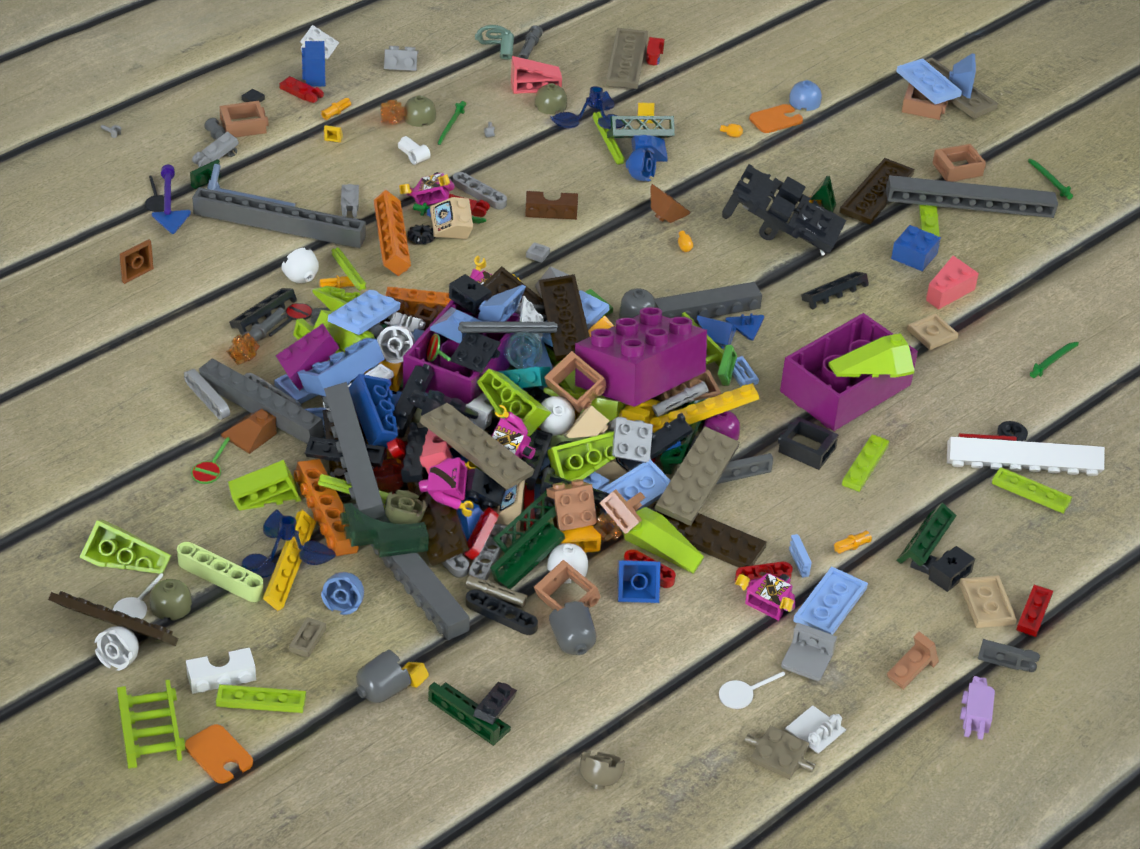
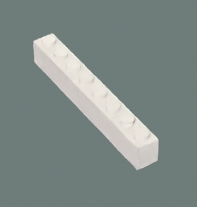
(1025, 455)

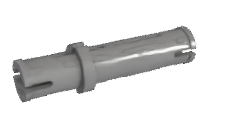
(679, 399)

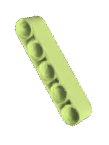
(220, 571)

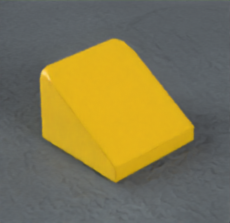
(646, 109)
(333, 133)
(417, 673)

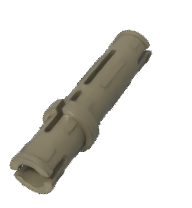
(496, 591)

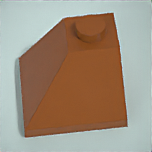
(666, 206)
(136, 261)
(252, 430)

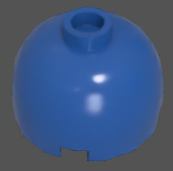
(641, 164)

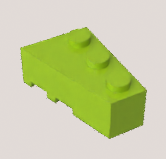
(341, 335)
(264, 486)

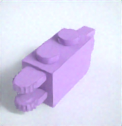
(978, 707)

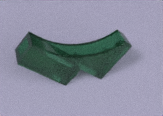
(386, 537)

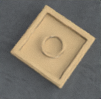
(932, 331)

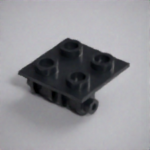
(475, 352)

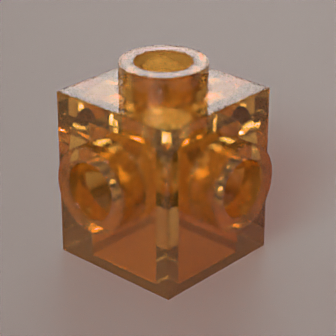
(388, 116)
(243, 348)
(606, 534)

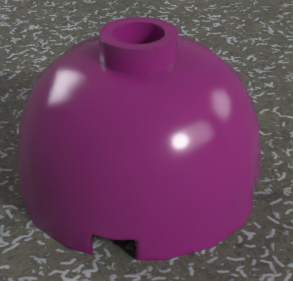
(724, 423)

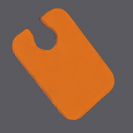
(774, 118)
(214, 749)

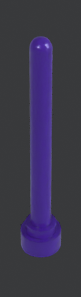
(167, 173)

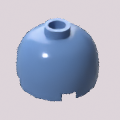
(805, 95)
(343, 592)

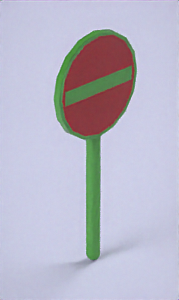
(433, 349)
(208, 471)

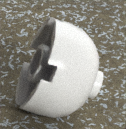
(301, 266)
(395, 342)
(561, 417)
(572, 555)
(117, 647)

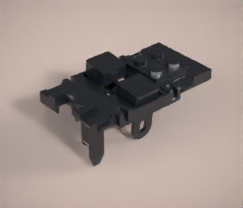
(809, 219)

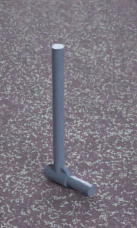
(213, 185)

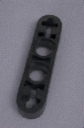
(479, 601)

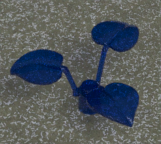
(596, 99)
(284, 528)

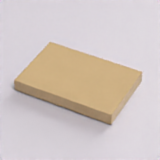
(987, 601)

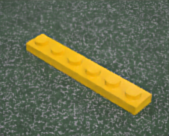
(710, 406)
(288, 563)

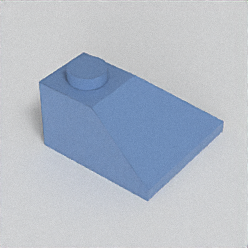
(964, 74)
(501, 306)
(449, 322)

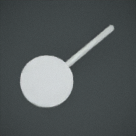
(135, 606)
(739, 694)

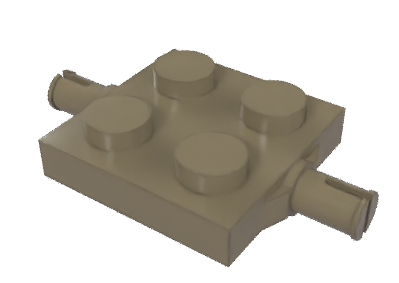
(780, 752)

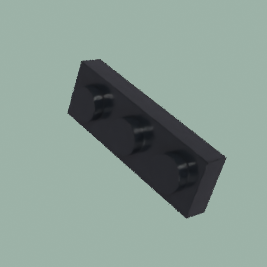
(495, 702)

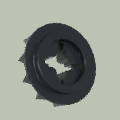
(415, 236)
(1018, 430)

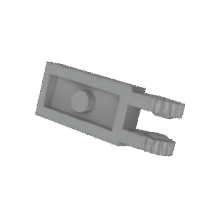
(215, 150)
(349, 199)

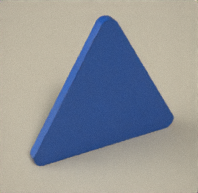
(173, 221)
(747, 325)

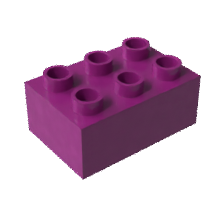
(643, 355)
(450, 377)
(835, 399)

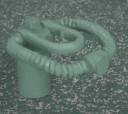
(506, 41)

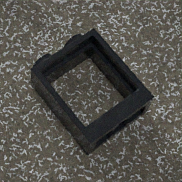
(803, 453)

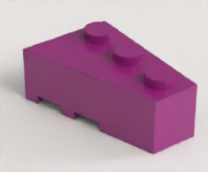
(305, 352)

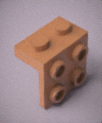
(573, 504)

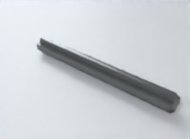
(507, 327)

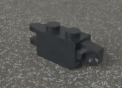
(435, 399)

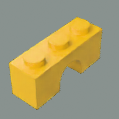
(640, 412)

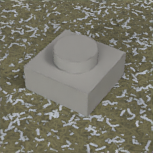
(538, 252)

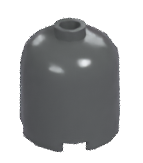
(634, 301)
(573, 628)
(382, 678)

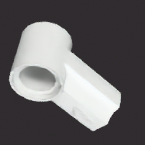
(413, 150)

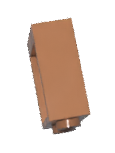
(921, 107)
(244, 127)
(944, 157)
(563, 369)
(557, 577)

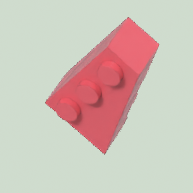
(530, 76)
(951, 283)

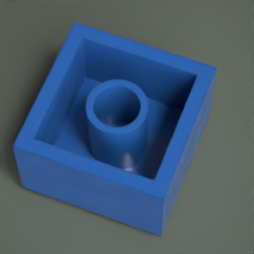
(314, 63)
(915, 248)

